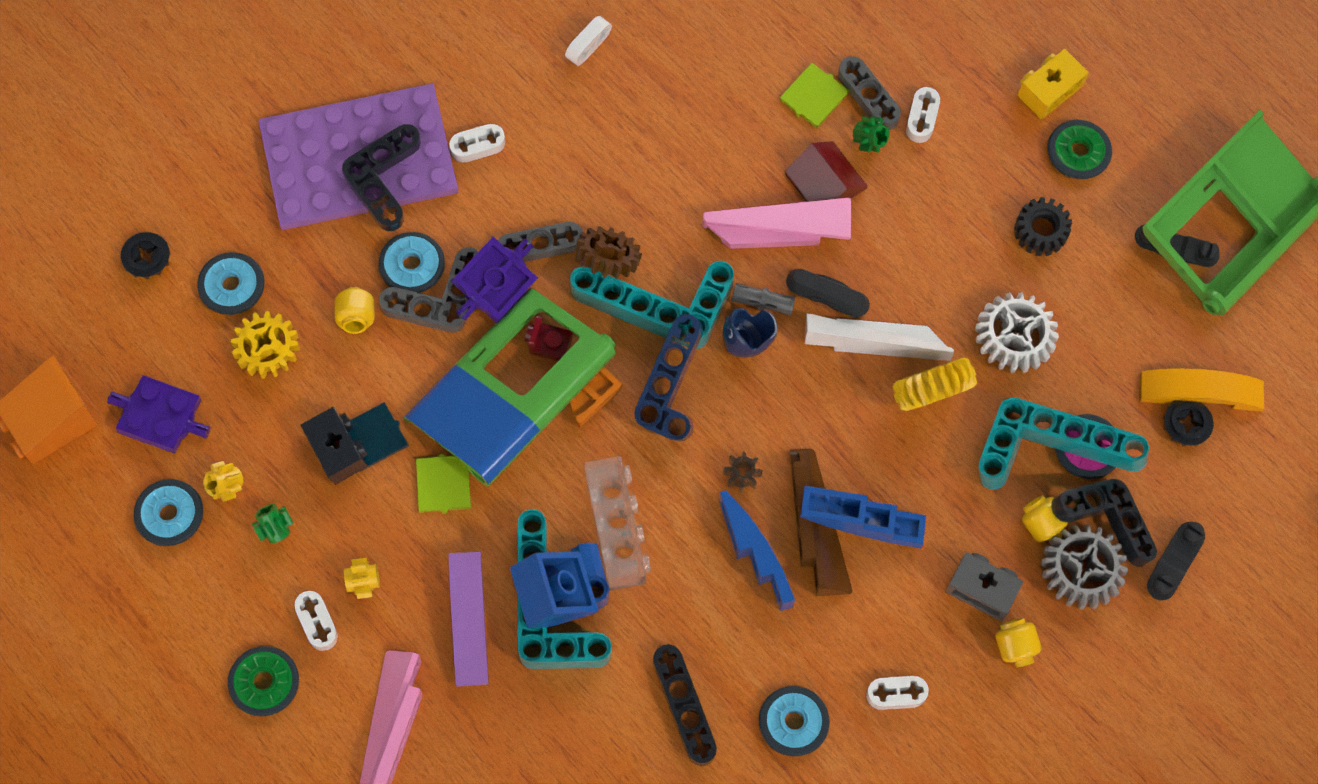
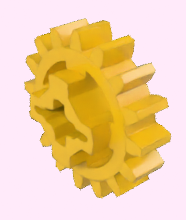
(269, 356)

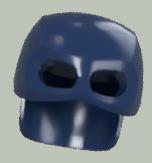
(748, 334)

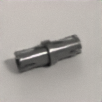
(763, 299)

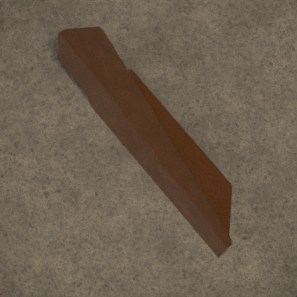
(817, 543)

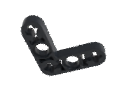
(370, 176)
(1109, 505)

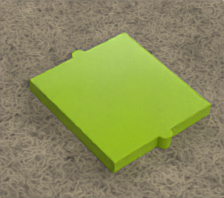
(814, 95)
(442, 484)

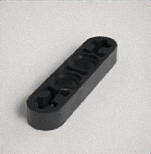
(679, 706)

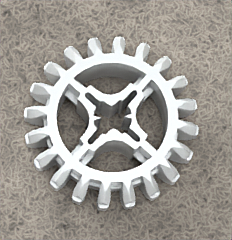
(1025, 353)

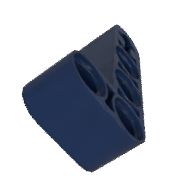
(675, 375)

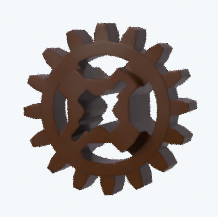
(608, 252)

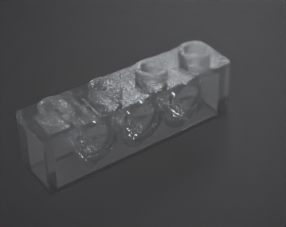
(618, 571)

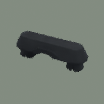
(1189, 248)
(828, 292)
(1176, 560)

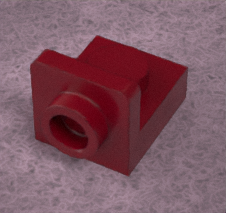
(547, 340)

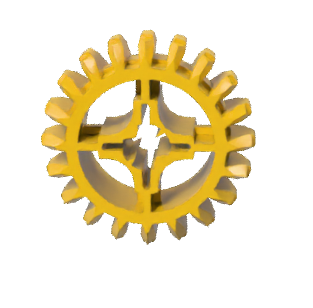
(934, 384)

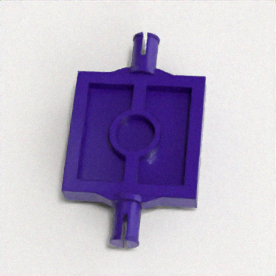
(494, 279)
(158, 414)

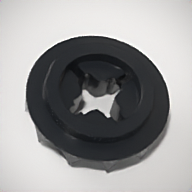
(150, 243)
(1199, 416)

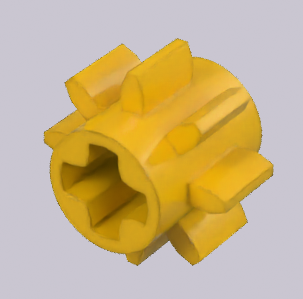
(223, 481)
(361, 578)

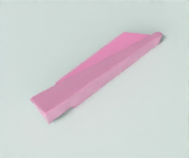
(781, 224)
(392, 716)

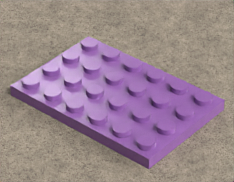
(311, 145)

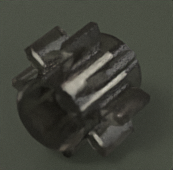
(734, 473)

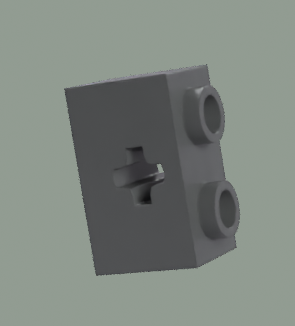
(968, 582)

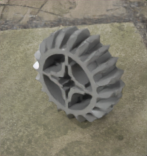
(1072, 563)

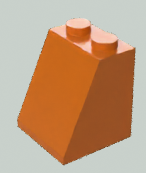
(44, 412)

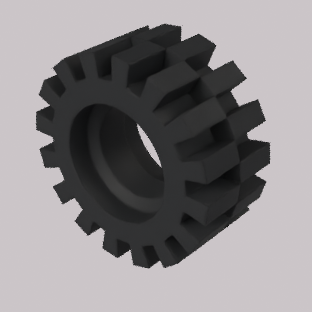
(1047, 211)

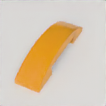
(1202, 386)

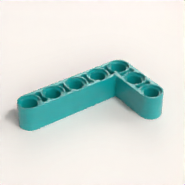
(656, 306)
(1055, 437)
(550, 642)

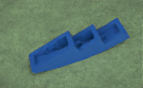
(863, 518)
(751, 542)

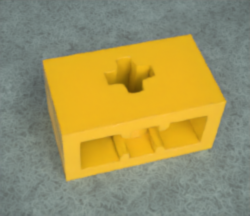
(1052, 83)

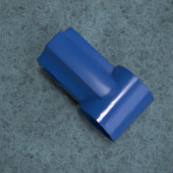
(594, 569)

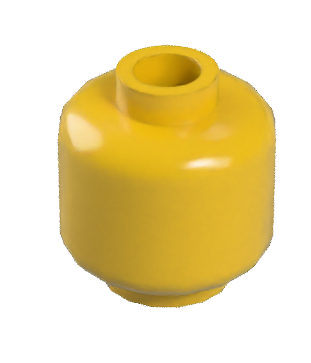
(354, 310)
(1041, 520)
(1018, 642)

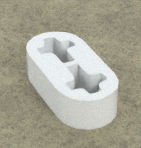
(588, 40)
(917, 113)
(477, 143)
(322, 617)
(898, 700)

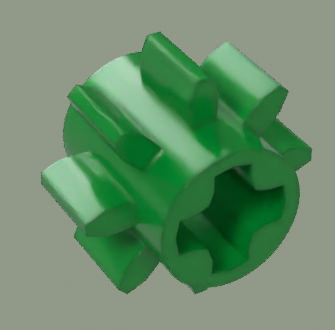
(871, 134)
(272, 523)

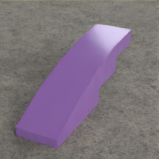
(468, 618)

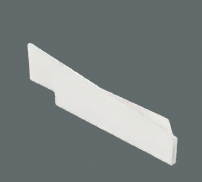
(876, 338)

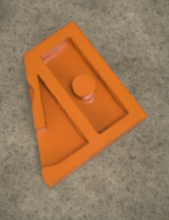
(594, 396)

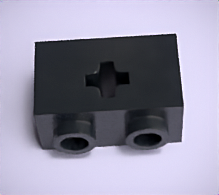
(322, 433)

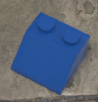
(553, 588)

